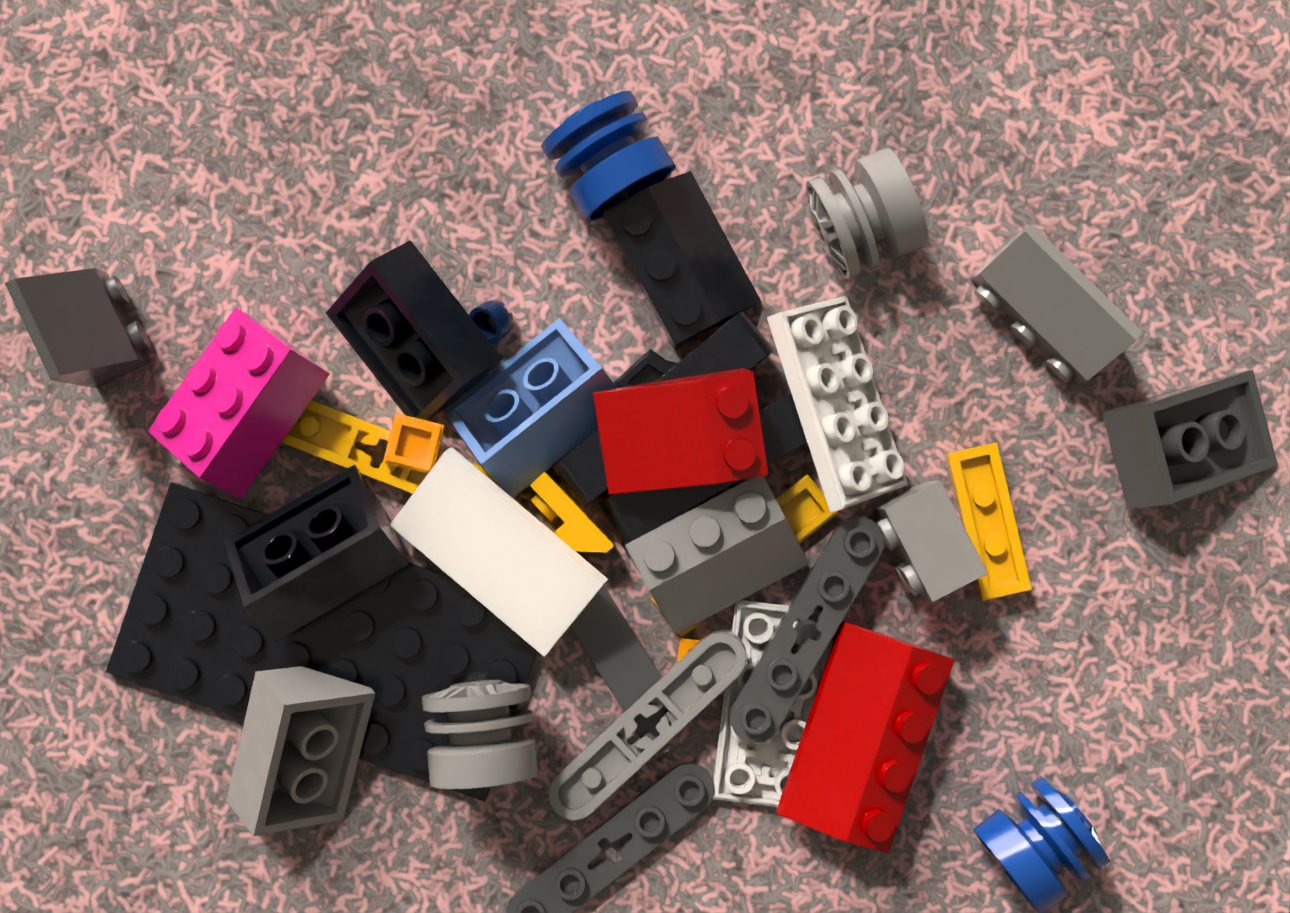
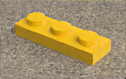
(989, 519)

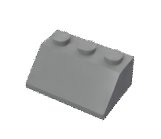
(1054, 306)
(717, 554)
(298, 749)

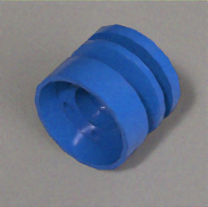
(603, 148)
(1042, 844)

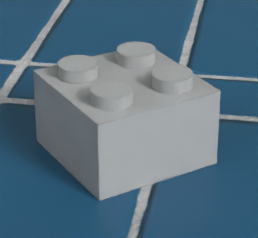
(928, 541)

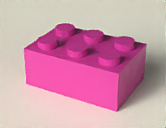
(237, 403)

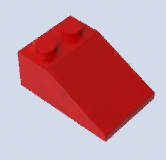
(681, 432)

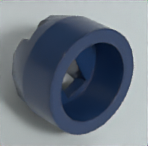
(500, 316)

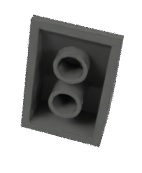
(80, 326)
(1189, 440)

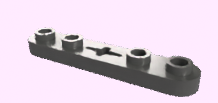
(780, 673)
(650, 820)

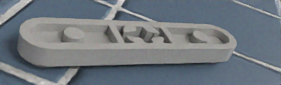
(613, 760)

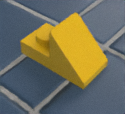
(579, 529)

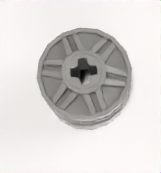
(874, 210)
(480, 735)

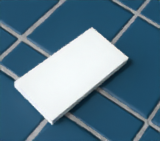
(837, 402)
(498, 551)
(759, 770)

